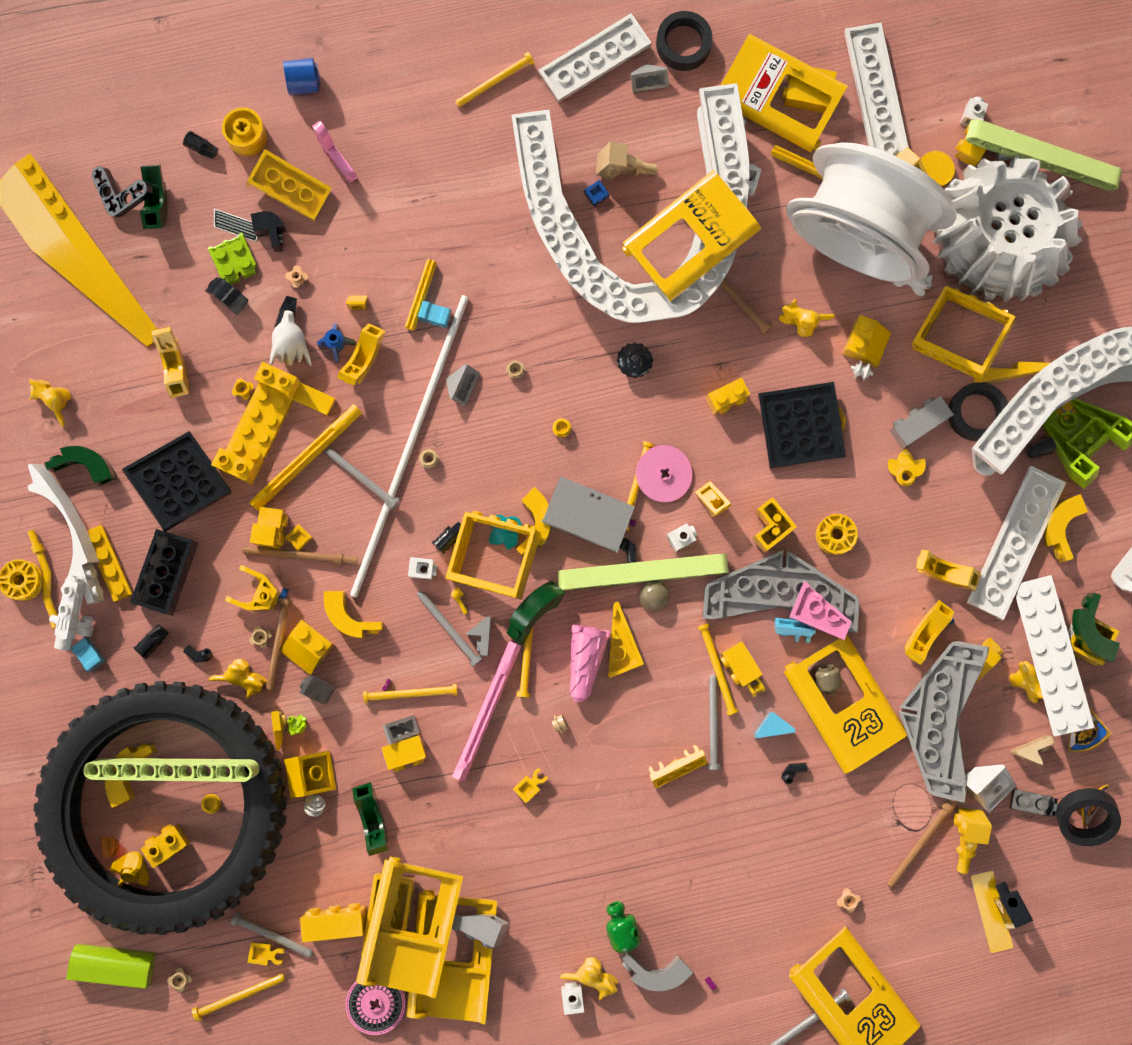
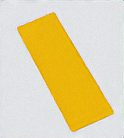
(996, 932)

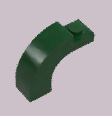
(155, 207)
(98, 466)
(532, 609)
(1087, 634)
(372, 818)

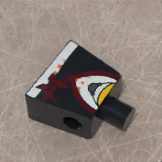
(1017, 912)

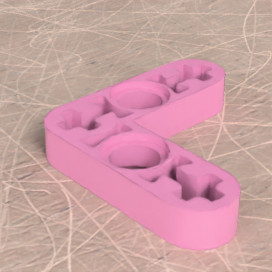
(328, 146)

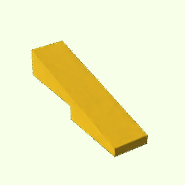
(1018, 370)

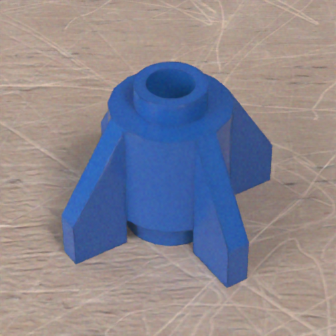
(337, 345)

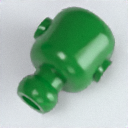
(622, 929)

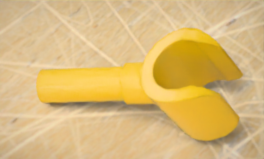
(457, 594)

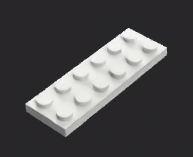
(594, 57)

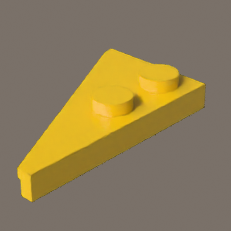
(623, 649)

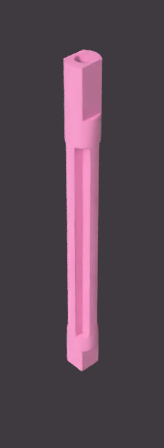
(486, 712)

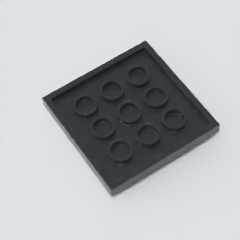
(801, 425)
(176, 481)

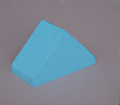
(772, 726)

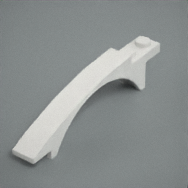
(83, 550)

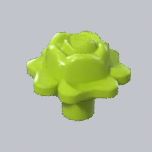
(296, 724)

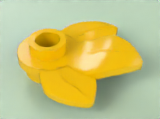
(906, 465)

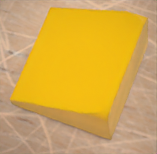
(357, 302)

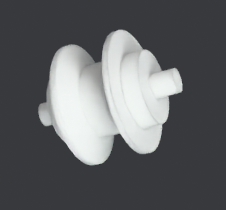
(862, 370)
(314, 805)

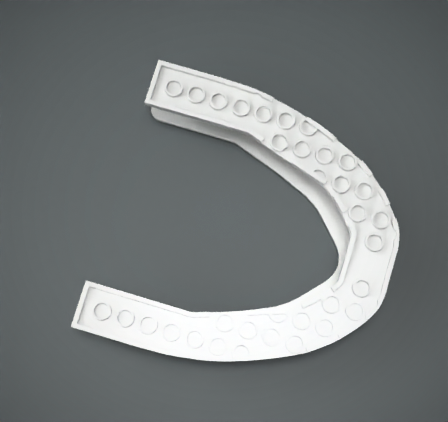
(723, 151)
(1076, 372)

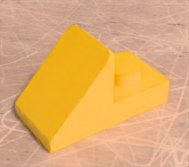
(713, 499)

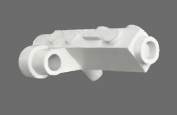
(68, 618)

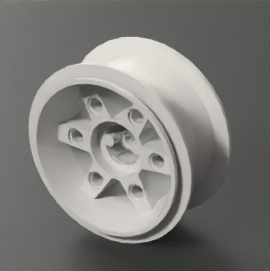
(871, 212)

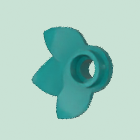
(500, 536)

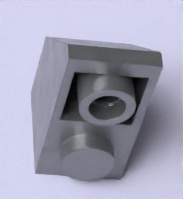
(317, 689)

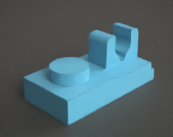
(793, 627)

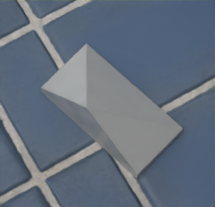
(649, 78)
(462, 383)
(401, 729)

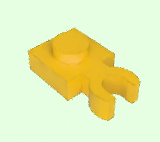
(528, 787)
(261, 953)

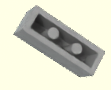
(920, 421)

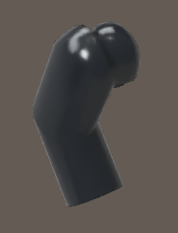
(630, 549)
(198, 656)
(791, 770)

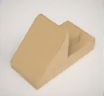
(1030, 750)

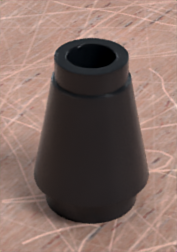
(1041, 448)

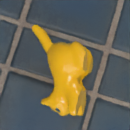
(804, 319)
(52, 397)
(239, 674)
(1027, 679)
(591, 975)

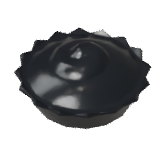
(634, 360)

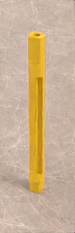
(305, 457)

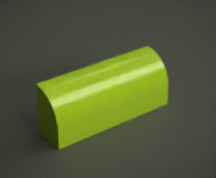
(111, 966)

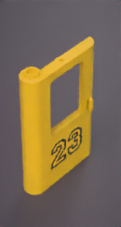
(861, 728)
(877, 1020)

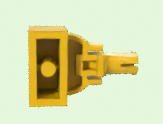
(973, 829)

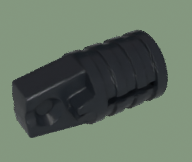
(200, 145)
(288, 304)
(447, 538)
(151, 641)

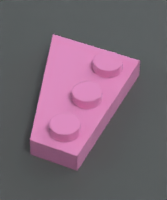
(818, 613)

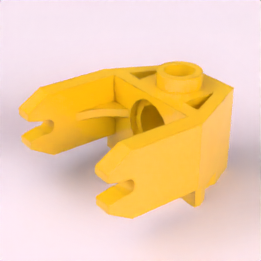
(258, 602)

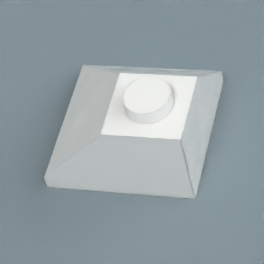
(989, 785)

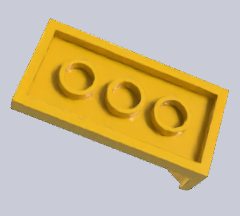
(288, 185)

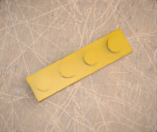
(109, 564)

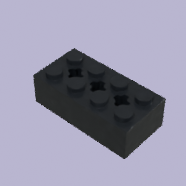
(152, 577)

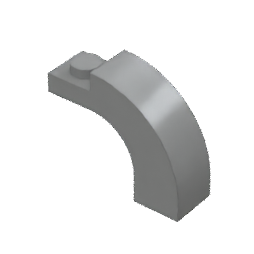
(657, 980)

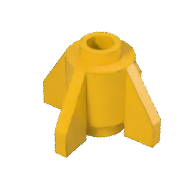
(131, 867)

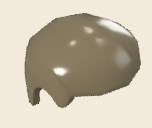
(654, 596)

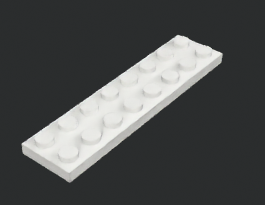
(876, 88)
(1016, 542)
(1053, 657)

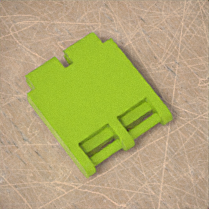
(233, 259)

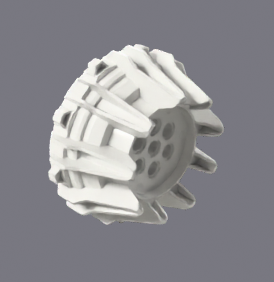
(983, 255)

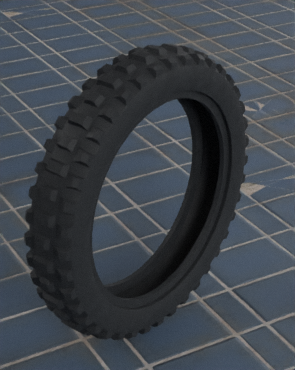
(62, 829)

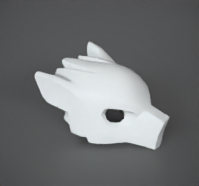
(288, 342)

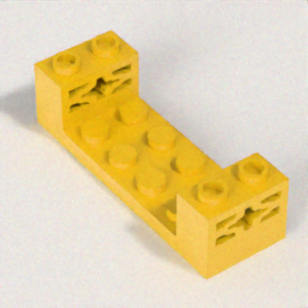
(258, 424)

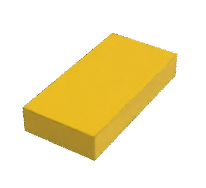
(314, 399)

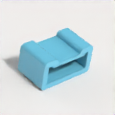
(434, 314)
(88, 654)

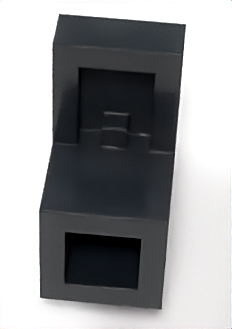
(266, 224)
(227, 295)

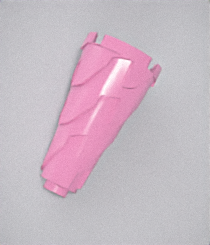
(586, 656)

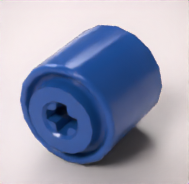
(301, 76)

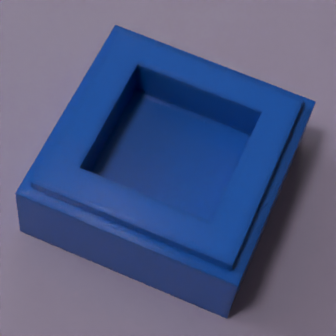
(596, 193)

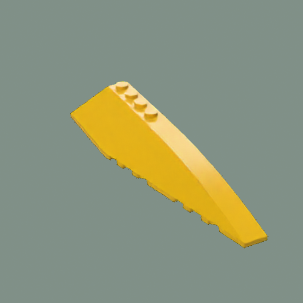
(67, 246)

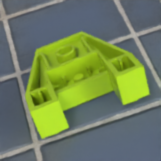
(1084, 435)

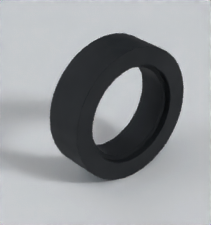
(692, 20)
(984, 389)
(1088, 836)

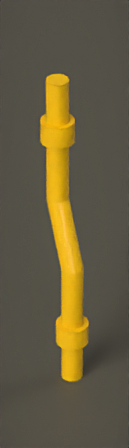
(38, 550)

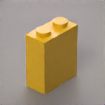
(805, 97)

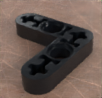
(119, 198)

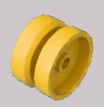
(244, 131)

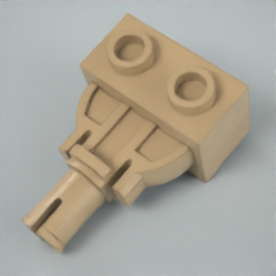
(615, 160)

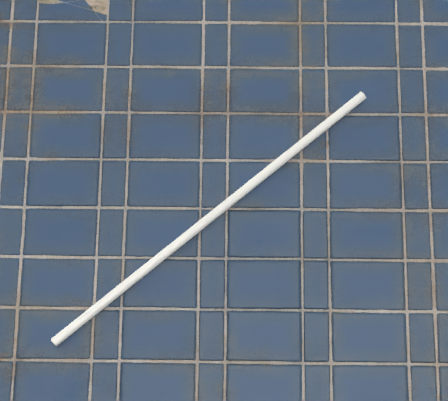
(409, 446)

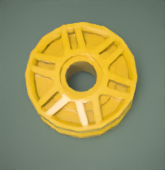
(848, 534)
(10, 580)

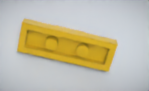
(678, 768)

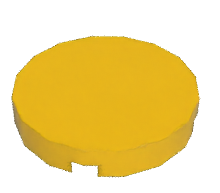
(938, 167)

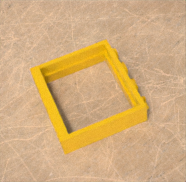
(948, 358)
(461, 546)

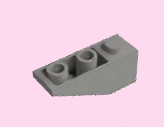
(484, 927)

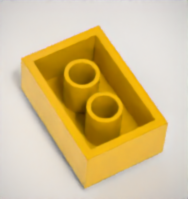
(333, 922)

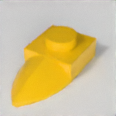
(278, 721)

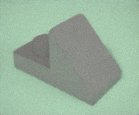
(482, 629)

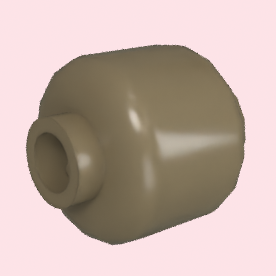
(828, 679)

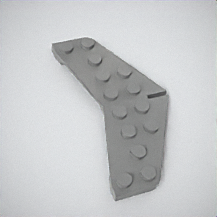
(770, 586)
(935, 727)

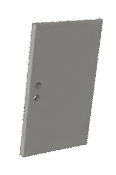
(587, 516)

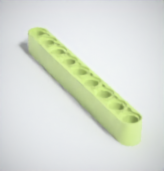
(1051, 156)
(642, 572)
(179, 767)

